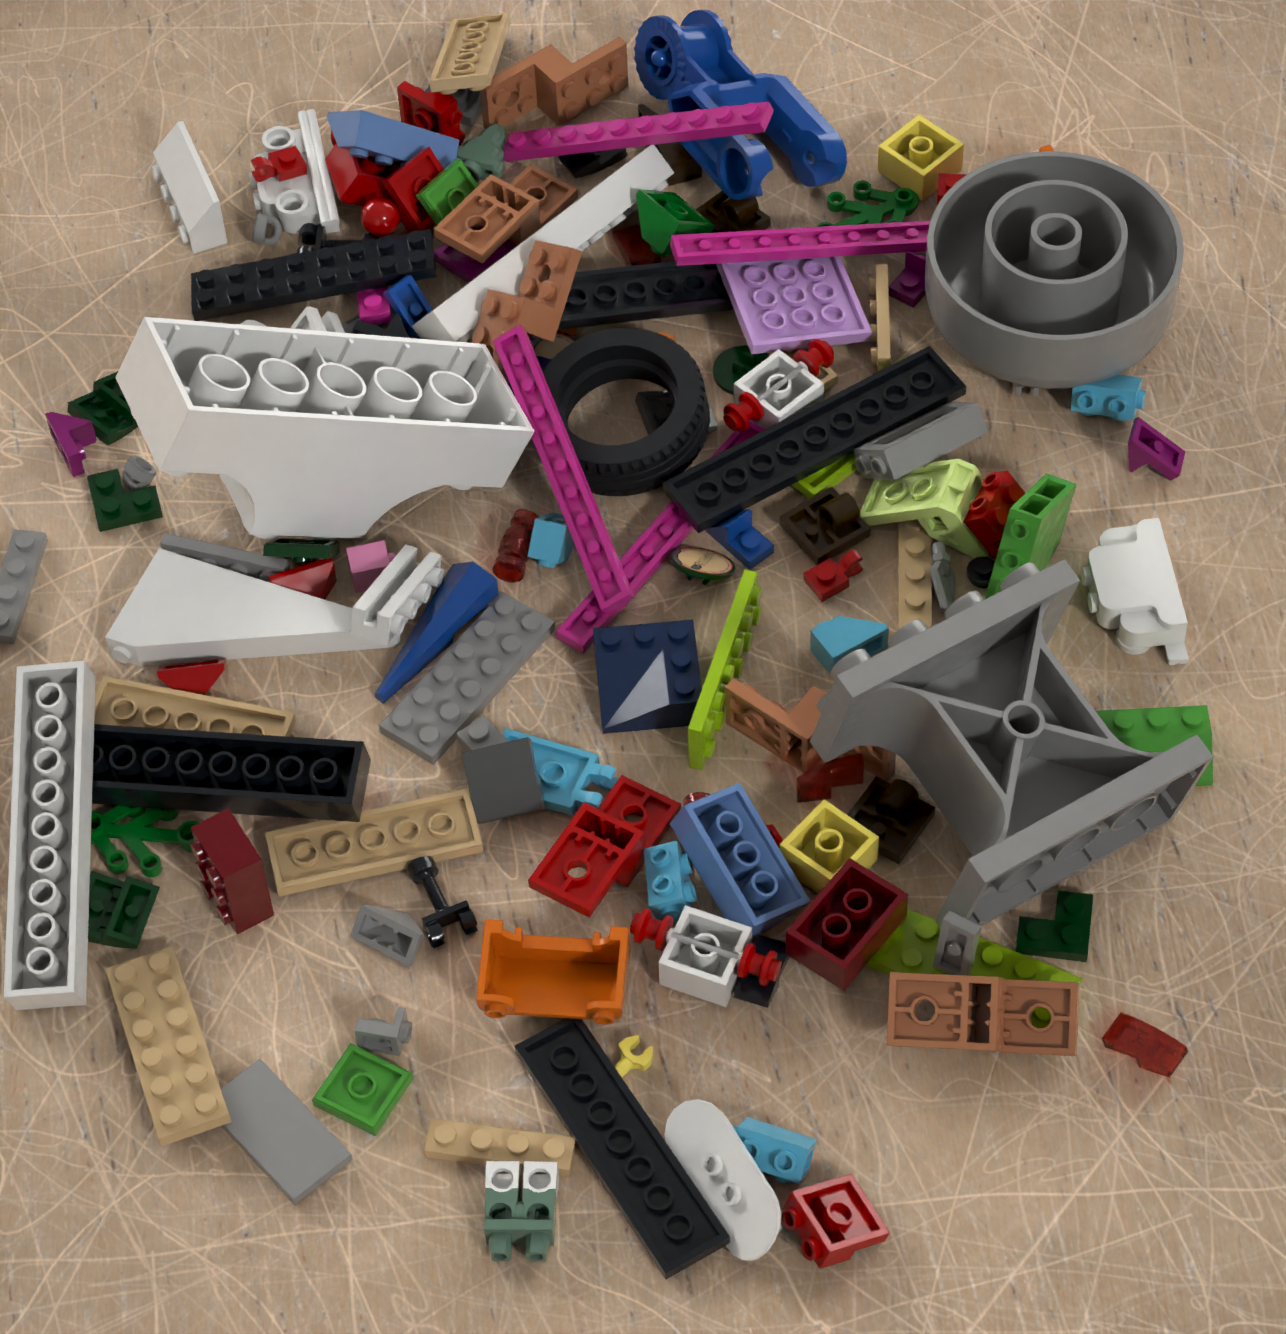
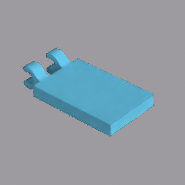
(567, 773)

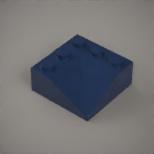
(647, 675)

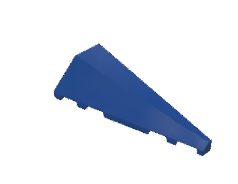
(457, 600)

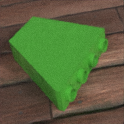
(1033, 528)

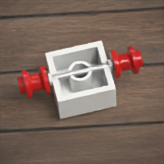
(779, 388)
(704, 953)

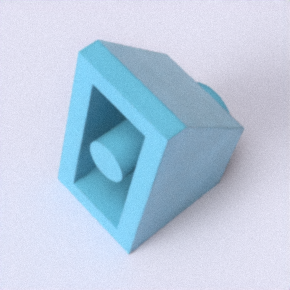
(550, 540)
(843, 635)

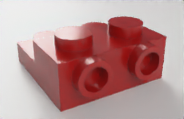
(430, 111)
(407, 182)
(991, 508)
(833, 1220)

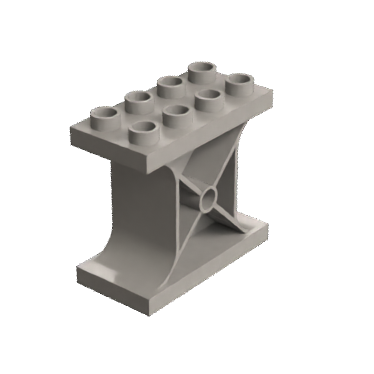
(1005, 742)

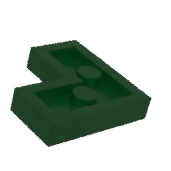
(120, 508)
(1059, 938)

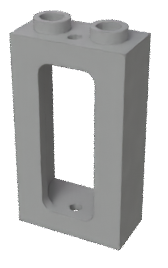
(920, 441)

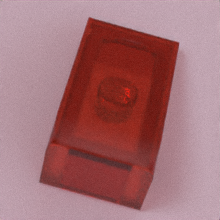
(633, 247)

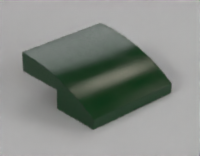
(105, 409)
(119, 910)

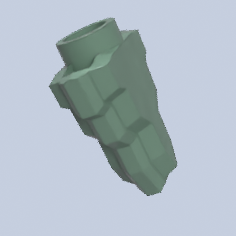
(484, 154)

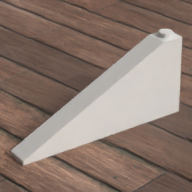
(206, 612)

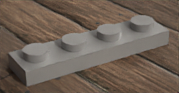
(230, 558)
(17, 579)

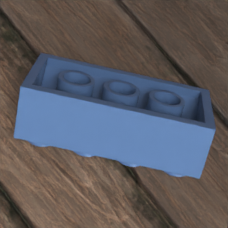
(387, 139)
(739, 859)

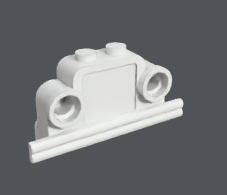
(303, 197)
(1137, 590)

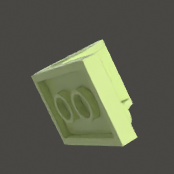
(936, 497)

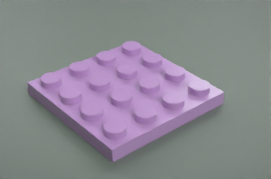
(794, 302)

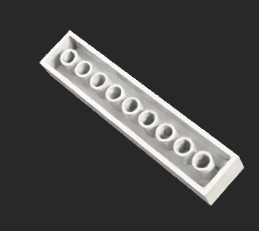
(574, 228)
(50, 836)

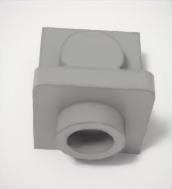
(383, 1037)

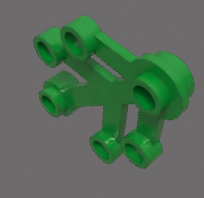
(900, 201)
(134, 833)

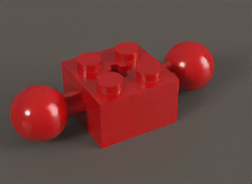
(360, 183)

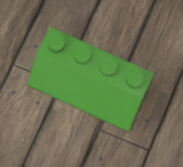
(1161, 729)

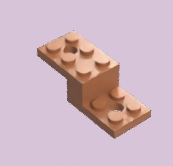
(555, 84)
(504, 212)
(539, 300)
(790, 733)
(983, 1014)

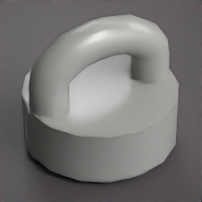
(261, 229)
(140, 471)

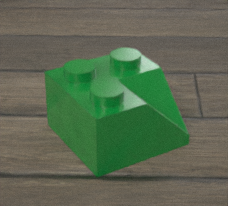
(667, 215)

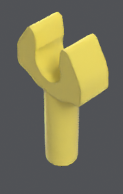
(628, 1060)

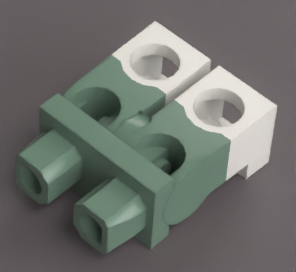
(516, 1220)

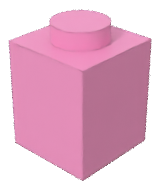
(367, 563)

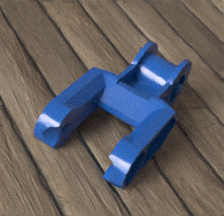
(699, 70)

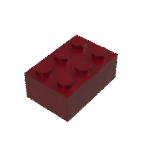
(231, 871)
(846, 924)

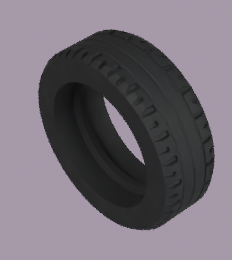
(642, 356)

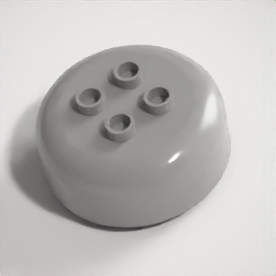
(1052, 269)

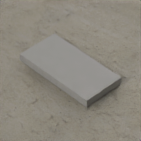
(281, 1133)

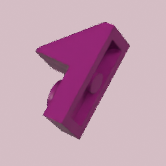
(910, 283)
(70, 437)
(1153, 448)

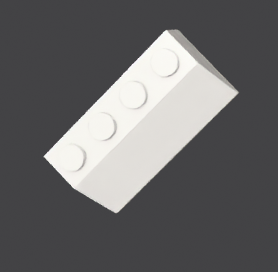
(188, 191)

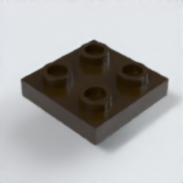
(734, 215)
(826, 525)
(893, 815)

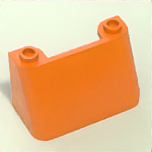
(553, 974)

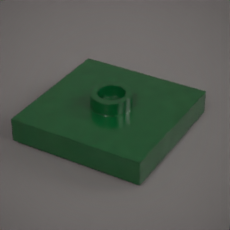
(301, 549)

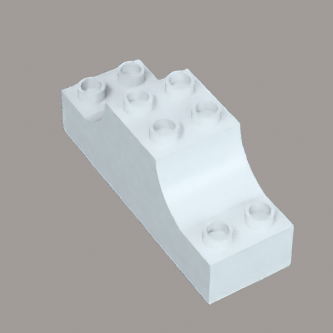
(320, 424)

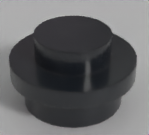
(980, 571)

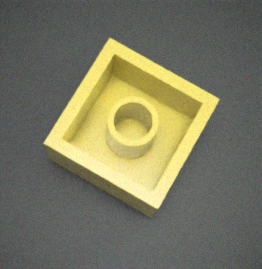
(918, 155)
(825, 843)

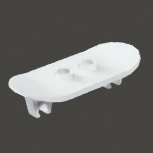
(725, 1177)

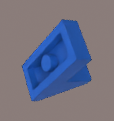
(408, 302)
(742, 539)

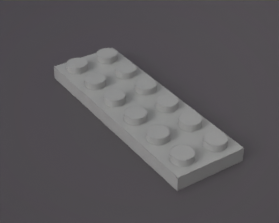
(467, 677)

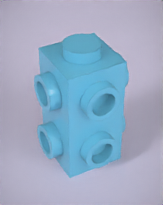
(1114, 397)
(668, 880)
(777, 1150)

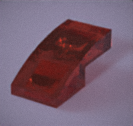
(818, 782)
(1149, 1045)

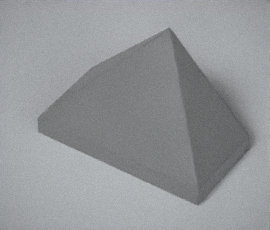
(388, 932)

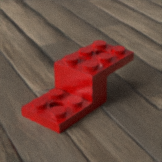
(604, 846)

